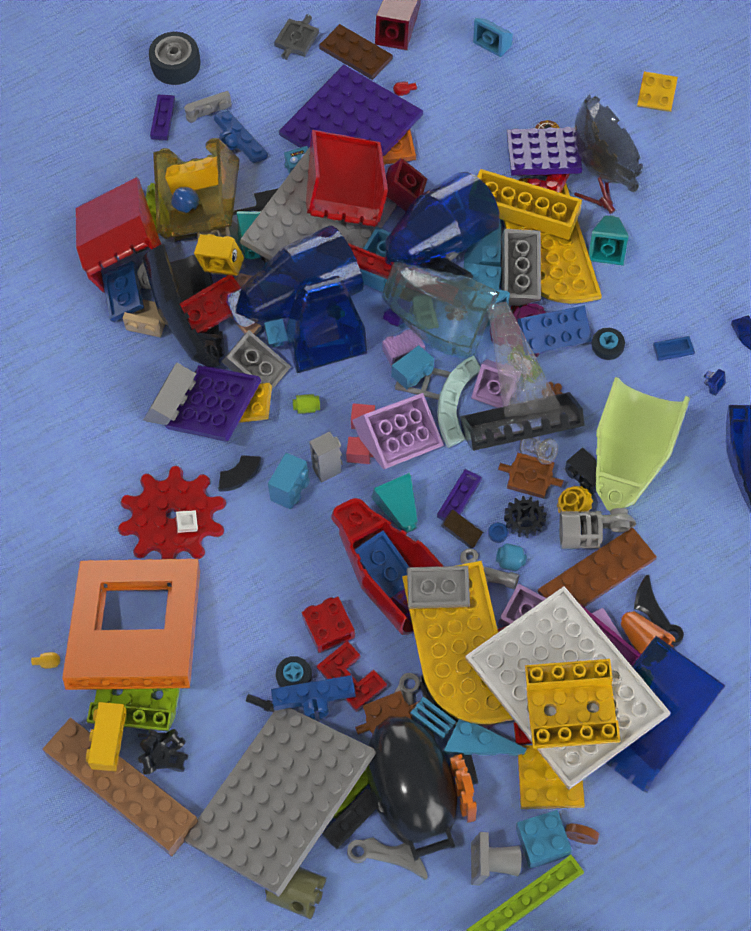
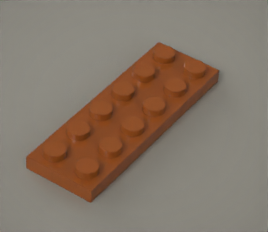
(603, 569)

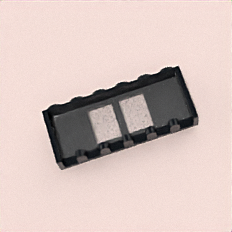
(493, 429)

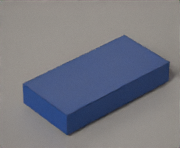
(673, 348)

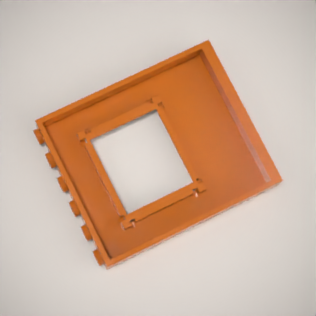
(132, 657)

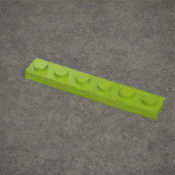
(530, 897)

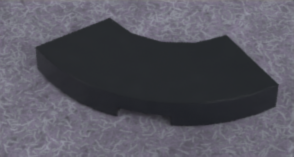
(240, 474)

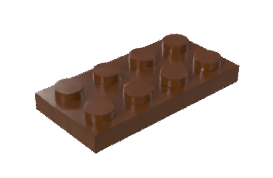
(355, 51)

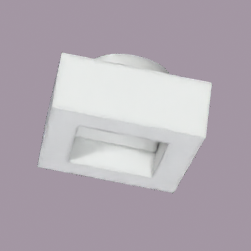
(186, 521)

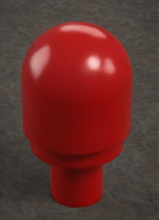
(403, 88)

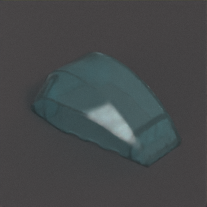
(440, 307)

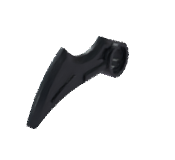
(646, 603)

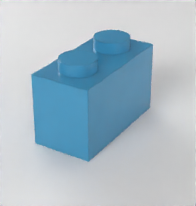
(412, 367)

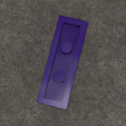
(162, 117)
(460, 494)

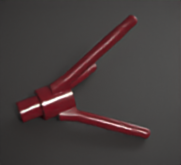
(604, 201)

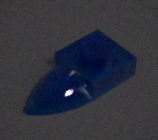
(742, 328)

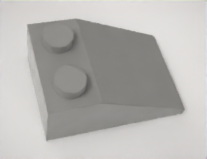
(256, 358)

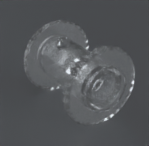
(545, 450)

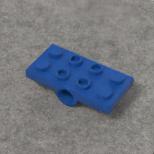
(556, 329)

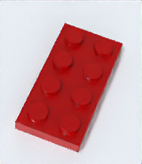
(210, 305)

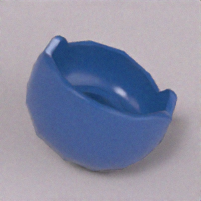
(185, 199)

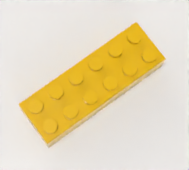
(533, 205)

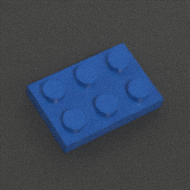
(122, 291)
(383, 563)

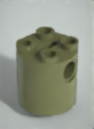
(300, 893)

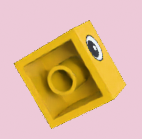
(219, 254)

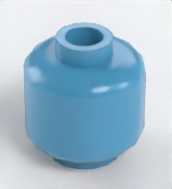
(511, 557)

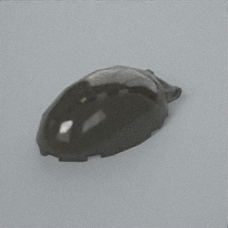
(605, 146)

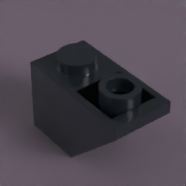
(583, 469)

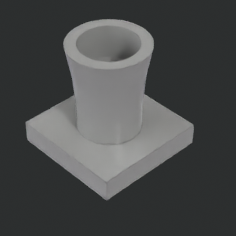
(492, 859)

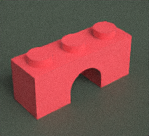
(356, 449)

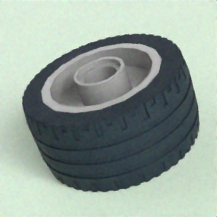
(174, 58)

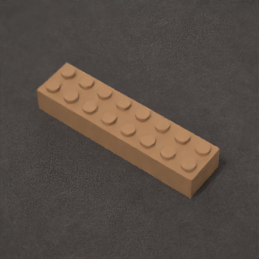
(123, 790)

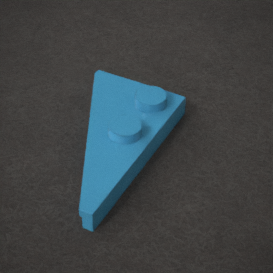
(475, 739)

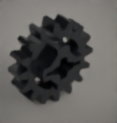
(526, 524)

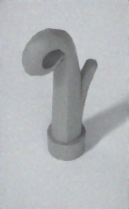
(492, 575)

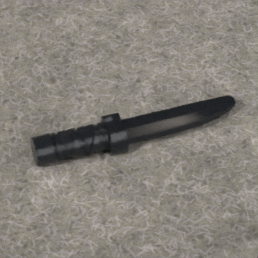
(267, 705)

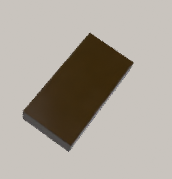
(461, 529)

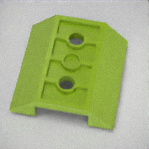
(141, 708)

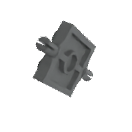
(296, 37)

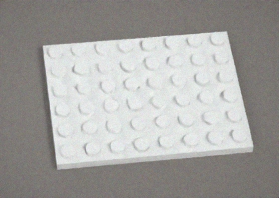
(559, 633)

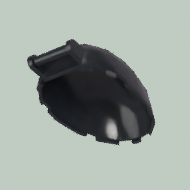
(412, 784)

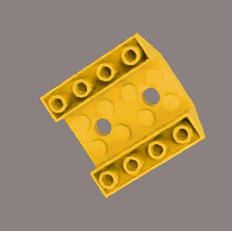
(569, 690)

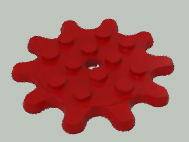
(159, 498)

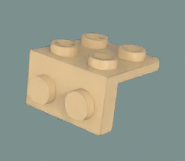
(145, 320)

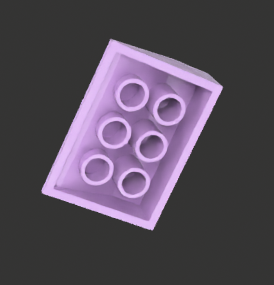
(399, 431)

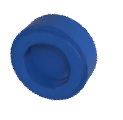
(497, 532)

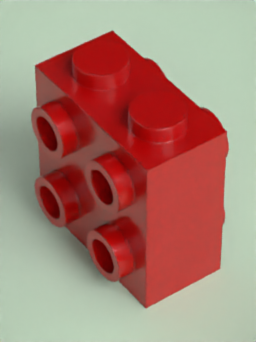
(328, 624)

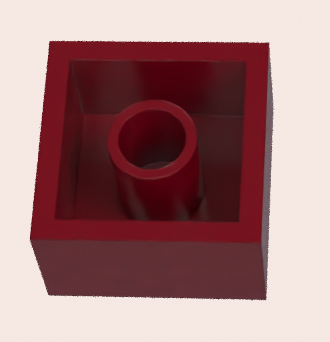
(404, 183)

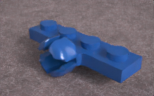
(237, 137)
(313, 695)

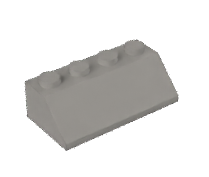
(521, 265)

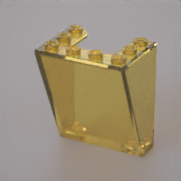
(215, 202)

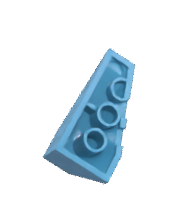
(485, 251)

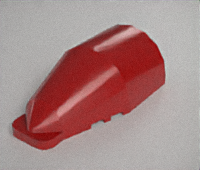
(359, 524)

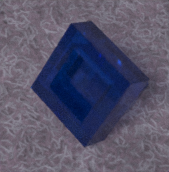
(715, 381)

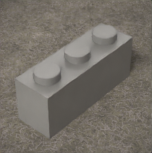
(326, 456)

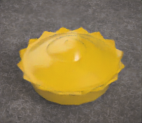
(575, 499)

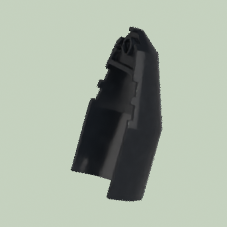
(174, 284)

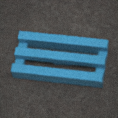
(419, 706)

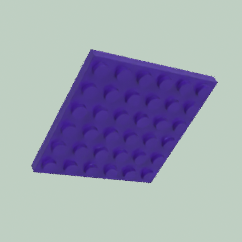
(353, 108)

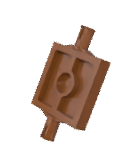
(530, 475)
(383, 708)

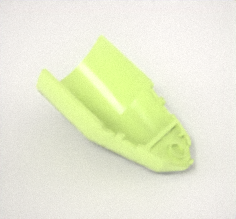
(634, 443)

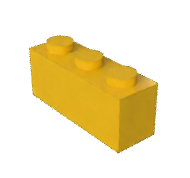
(193, 174)
(106, 736)

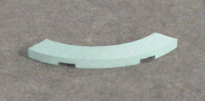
(449, 399)

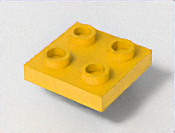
(657, 91)
(259, 405)

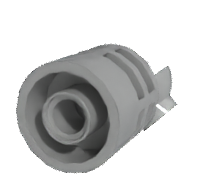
(592, 527)

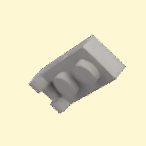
(207, 106)

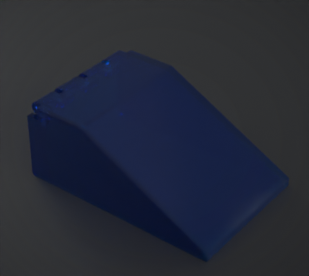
(688, 696)

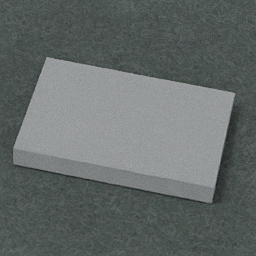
(438, 587)

